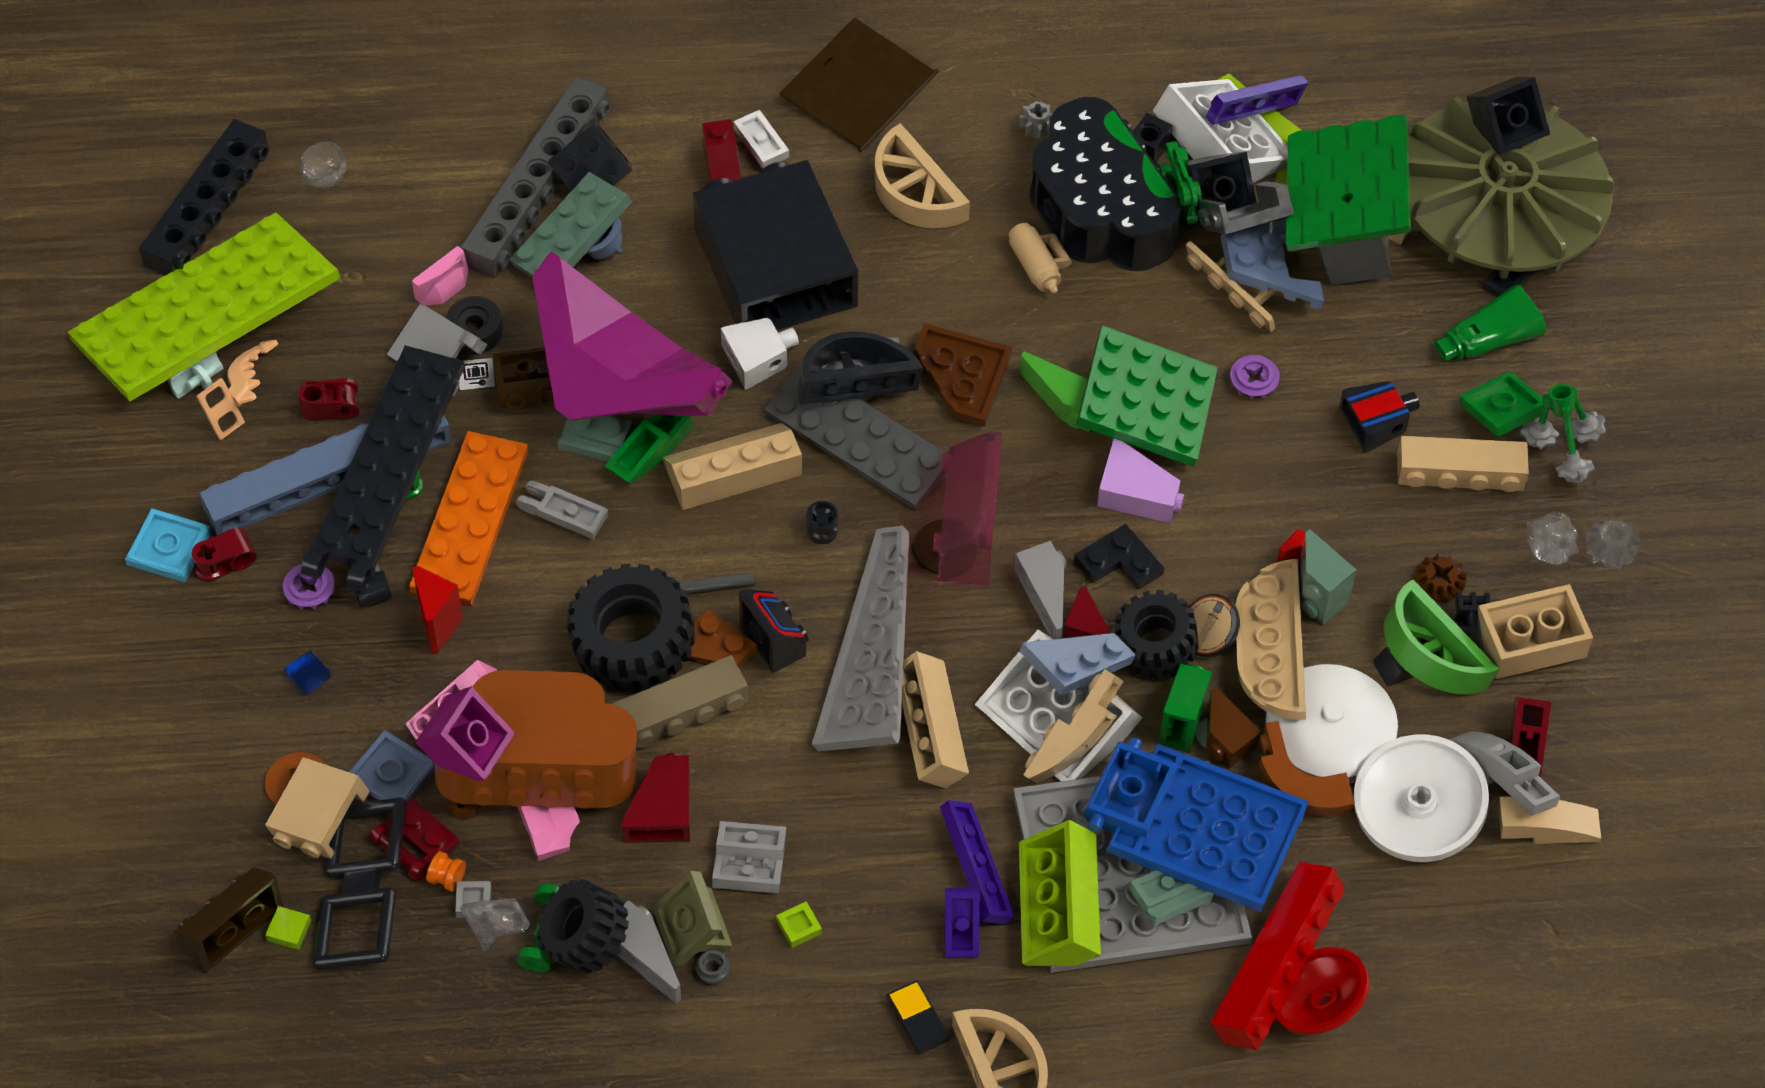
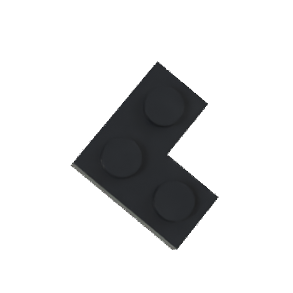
(1122, 551)

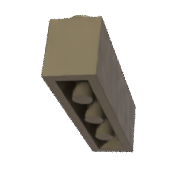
(686, 700)

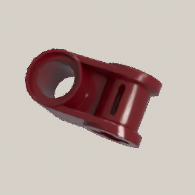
(329, 399)
(225, 553)

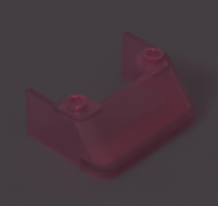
(969, 510)

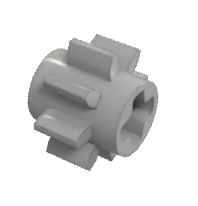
(1036, 119)

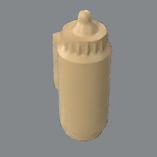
(1036, 258)

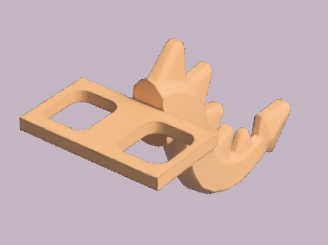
(240, 392)

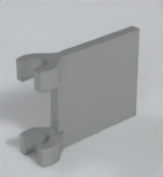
(434, 334)

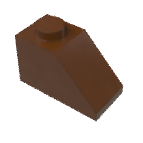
(1229, 731)

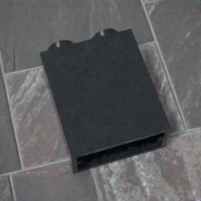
(775, 246)

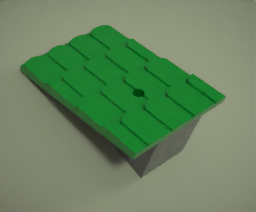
(1350, 195)

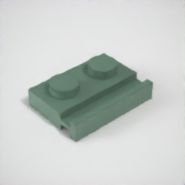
(595, 437)
(1166, 896)

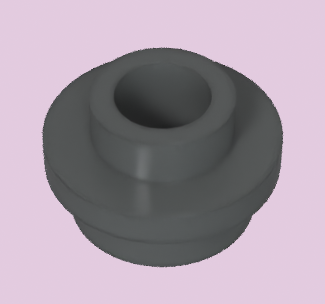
(712, 958)

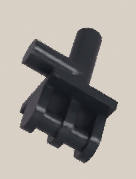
(1470, 614)

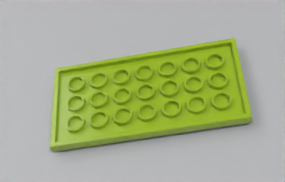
(203, 306)

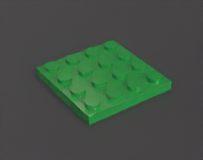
(1147, 396)

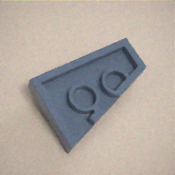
(1076, 660)

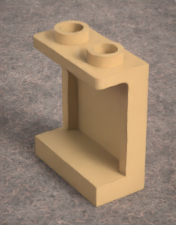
(314, 807)

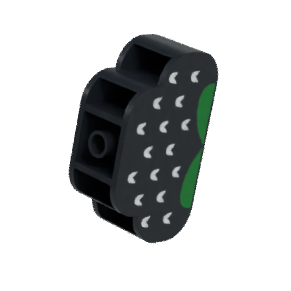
(1103, 189)

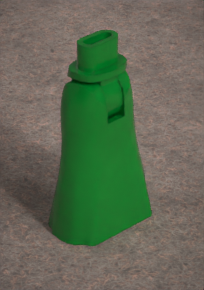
(1500, 323)

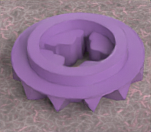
(1251, 366)
(294, 589)

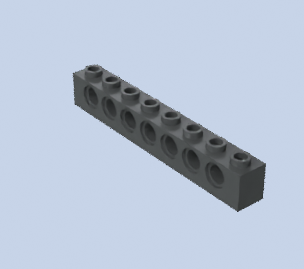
(532, 180)

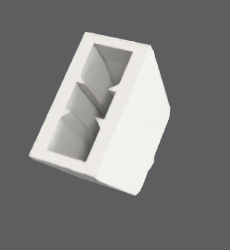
(757, 349)

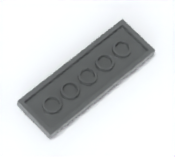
(863, 442)

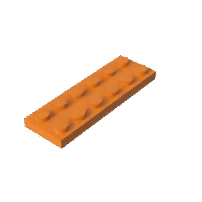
(472, 511)

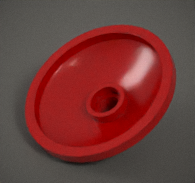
(1326, 993)

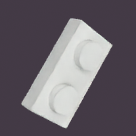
(761, 139)

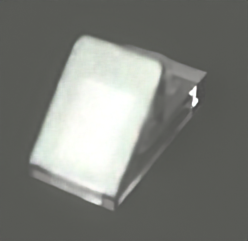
(494, 919)

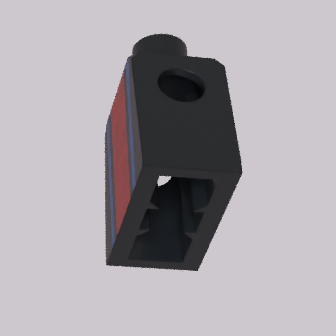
(1377, 413)

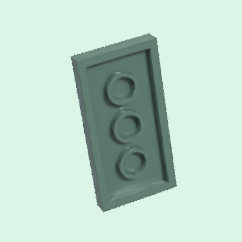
(573, 224)

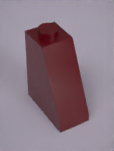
(661, 803)

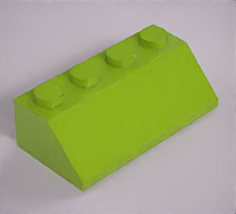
(1059, 896)

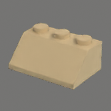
(1534, 631)

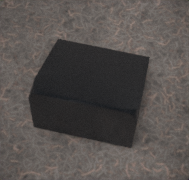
(1390, 669)

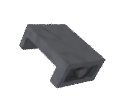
(1272, 205)

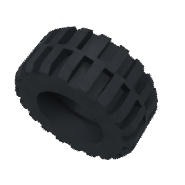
(622, 593)

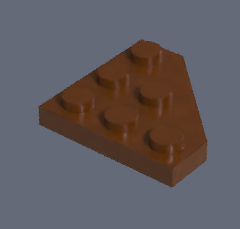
(963, 370)

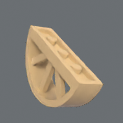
(953, 204)
(965, 1025)

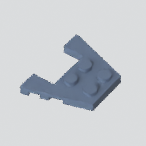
(1258, 260)

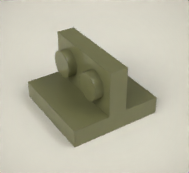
(690, 920)

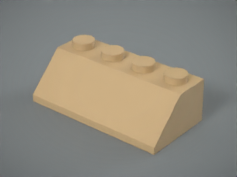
(734, 465)

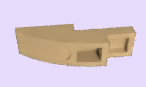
(1068, 743)

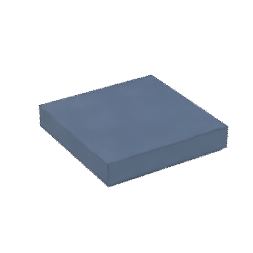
(393, 768)

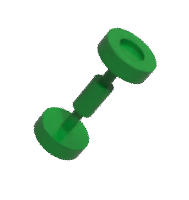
(533, 957)

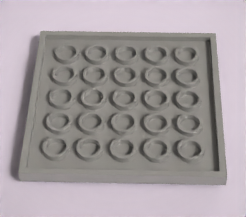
(1124, 926)

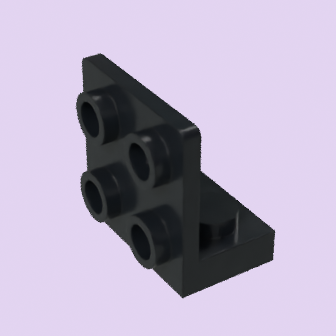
(593, 153)

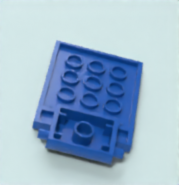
(1195, 821)

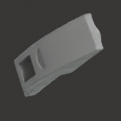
(1510, 769)

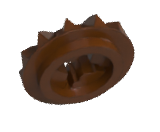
(1439, 588)

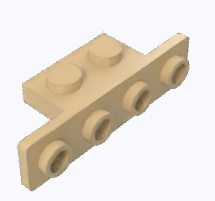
(1239, 294)

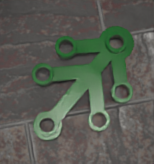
(1176, 173)

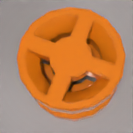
(446, 871)

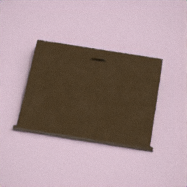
(861, 84)

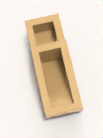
(1560, 824)

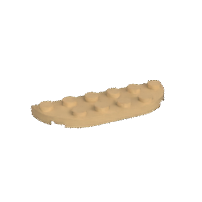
(1272, 641)

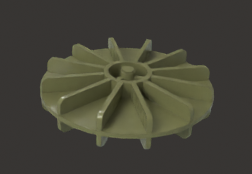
(1511, 207)

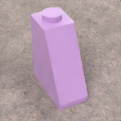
(1138, 485)

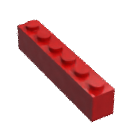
(1278, 956)

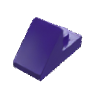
(962, 922)

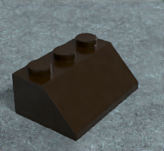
(229, 918)

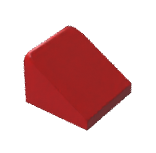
(1292, 547)

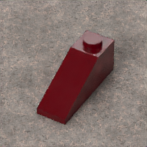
(721, 150)
(1530, 727)

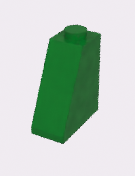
(1184, 707)

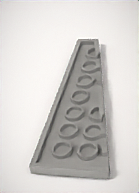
(868, 674)

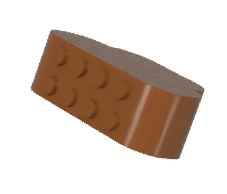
(563, 748)

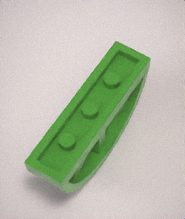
(1462, 663)

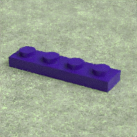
(1256, 99)
(976, 861)

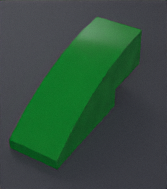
(648, 446)

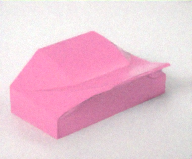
(442, 279)
(549, 828)

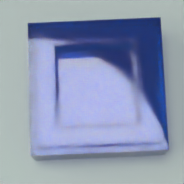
(307, 672)

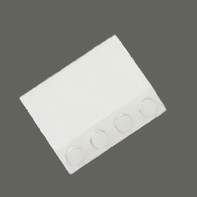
(1186, 109)
(1028, 704)

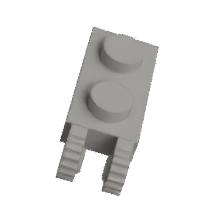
(563, 509)

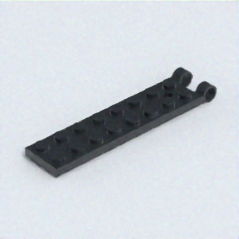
(385, 465)

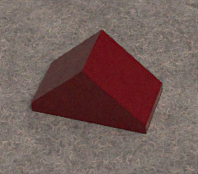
(1084, 617)

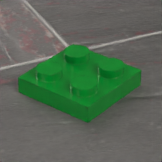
(1502, 403)

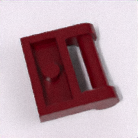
(423, 833)

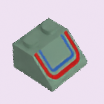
(1323, 579)

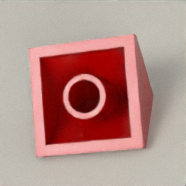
(438, 606)

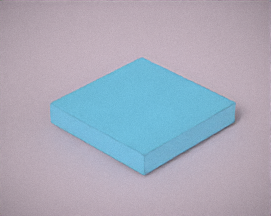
(166, 545)

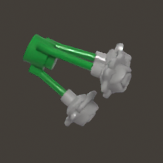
(1587, 428)

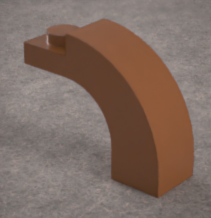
(1326, 794)

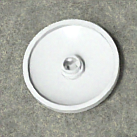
(1343, 723)
(1421, 798)

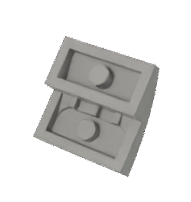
(749, 857)

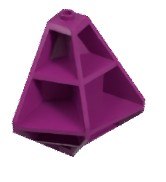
(610, 359)

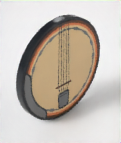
(1216, 624)

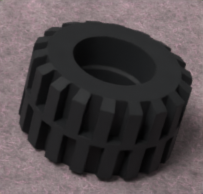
(1156, 612)
(582, 926)

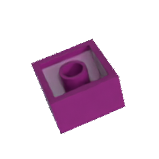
(465, 735)

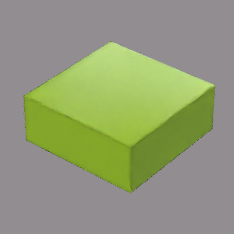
(799, 924)
(288, 928)

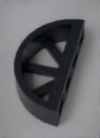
(894, 368)

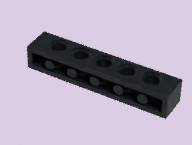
(204, 198)

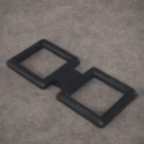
(361, 887)

